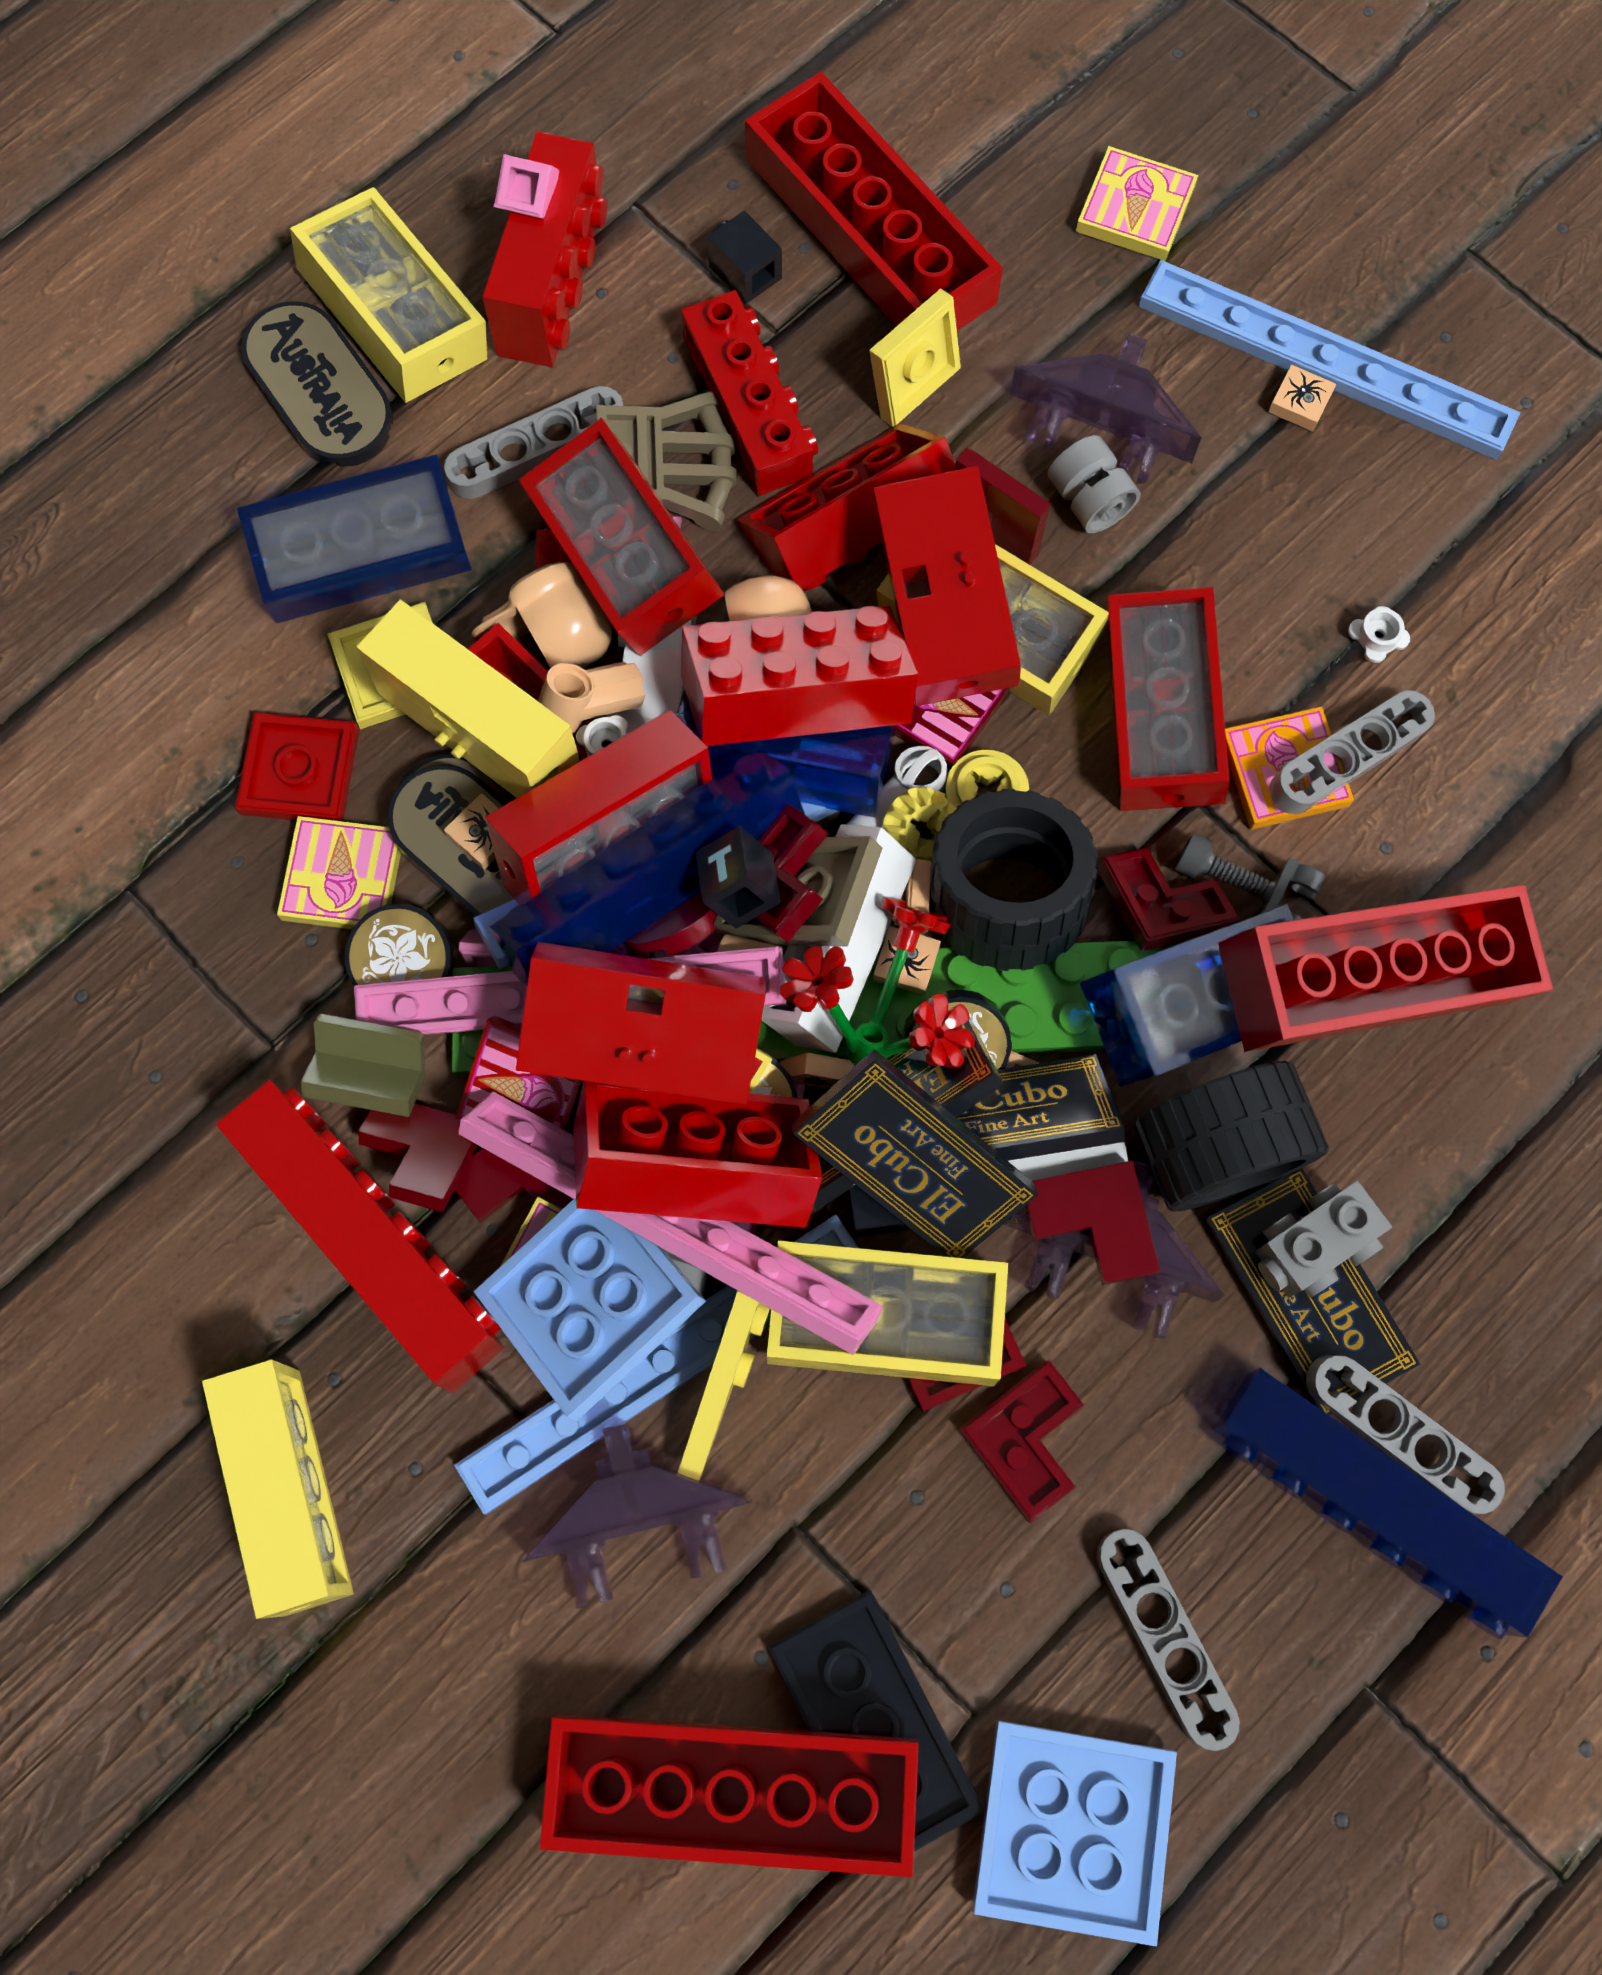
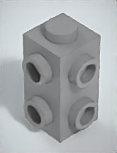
(1307, 1251)

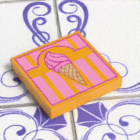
(1265, 747)

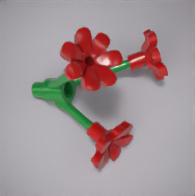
(824, 974)

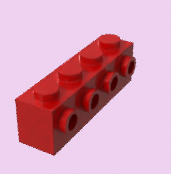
(751, 397)

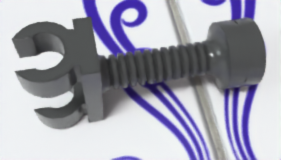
(1297, 878)

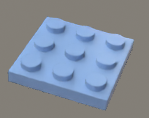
(587, 1304)
(1075, 1833)

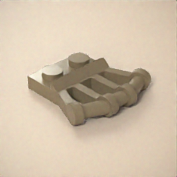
(645, 441)

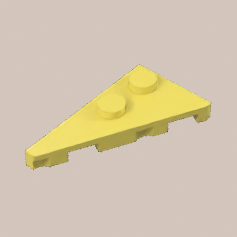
(729, 1369)

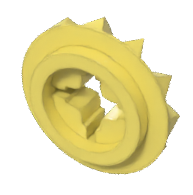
(983, 767)
(917, 805)

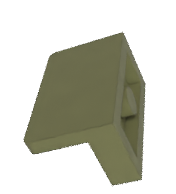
(365, 1065)

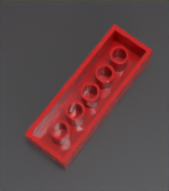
(868, 204)
(1383, 966)
(353, 1228)
(731, 1795)

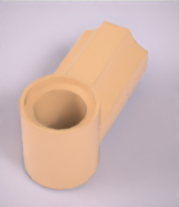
(591, 693)

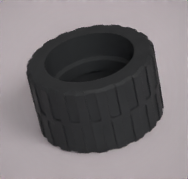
(1023, 829)
(1231, 1135)

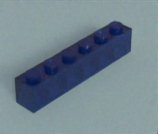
(648, 869)
(1388, 1505)

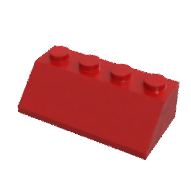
(833, 513)

